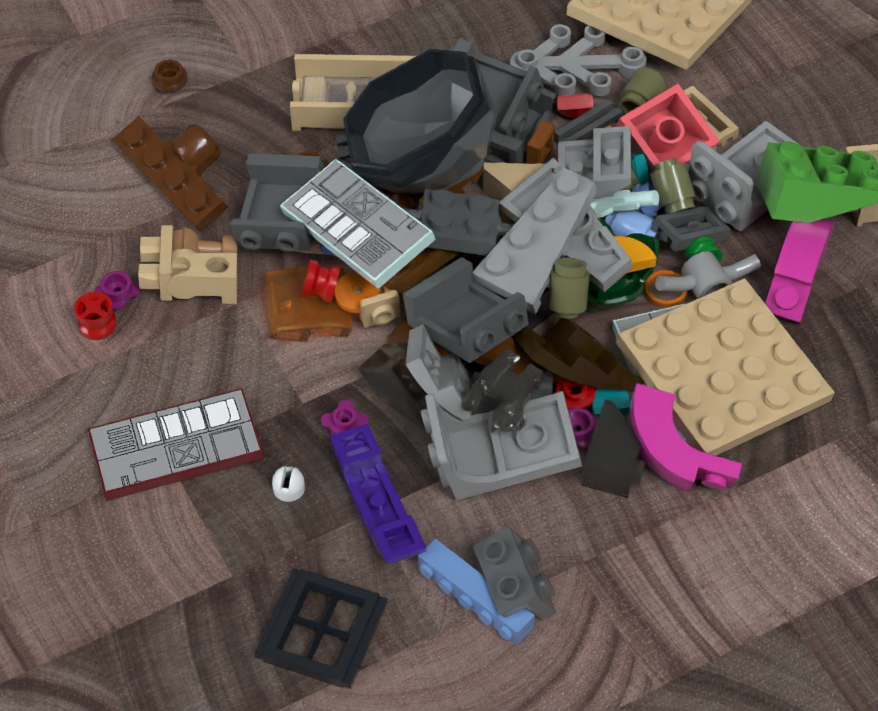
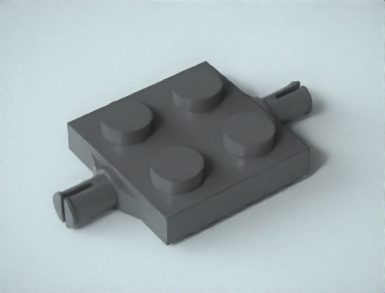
(461, 221)

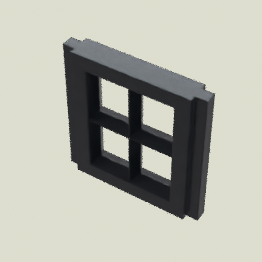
(357, 640)

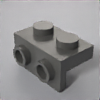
(513, 574)

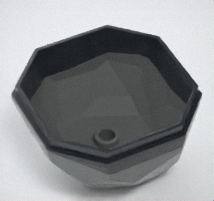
(422, 124)

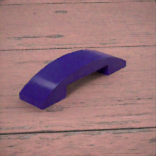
(375, 496)

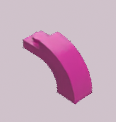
(797, 268)
(666, 450)

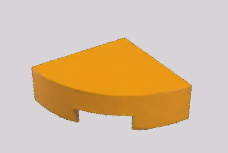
(639, 253)

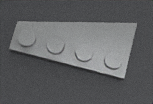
(539, 238)
(590, 243)

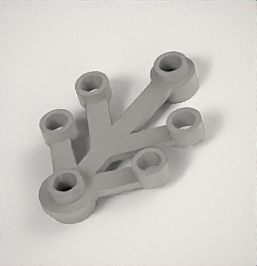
(575, 62)

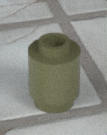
(641, 88)
(673, 186)
(568, 287)

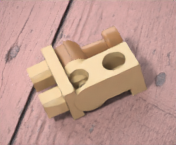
(189, 265)

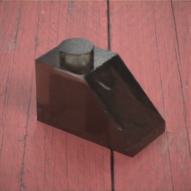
(394, 383)
(613, 455)

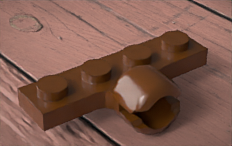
(176, 167)

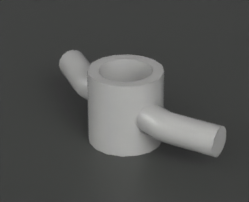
(706, 275)

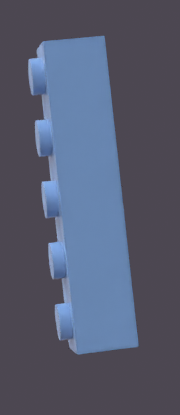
(472, 591)

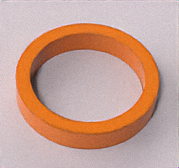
(658, 302)

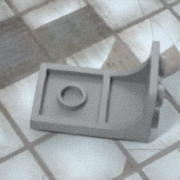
(729, 180)
(482, 461)

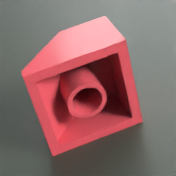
(667, 128)

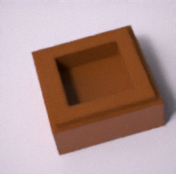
(540, 143)

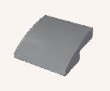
(600, 159)
(437, 373)

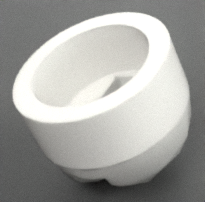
(296, 484)

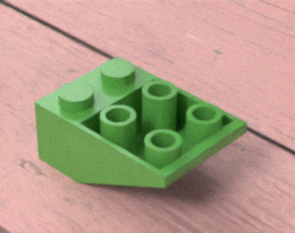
(815, 182)

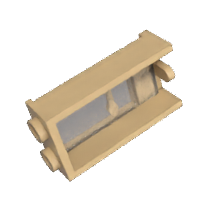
(331, 84)

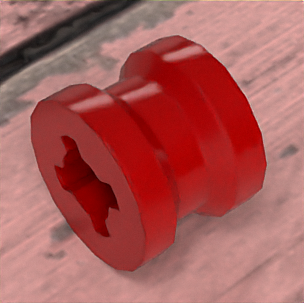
(320, 281)
(100, 308)

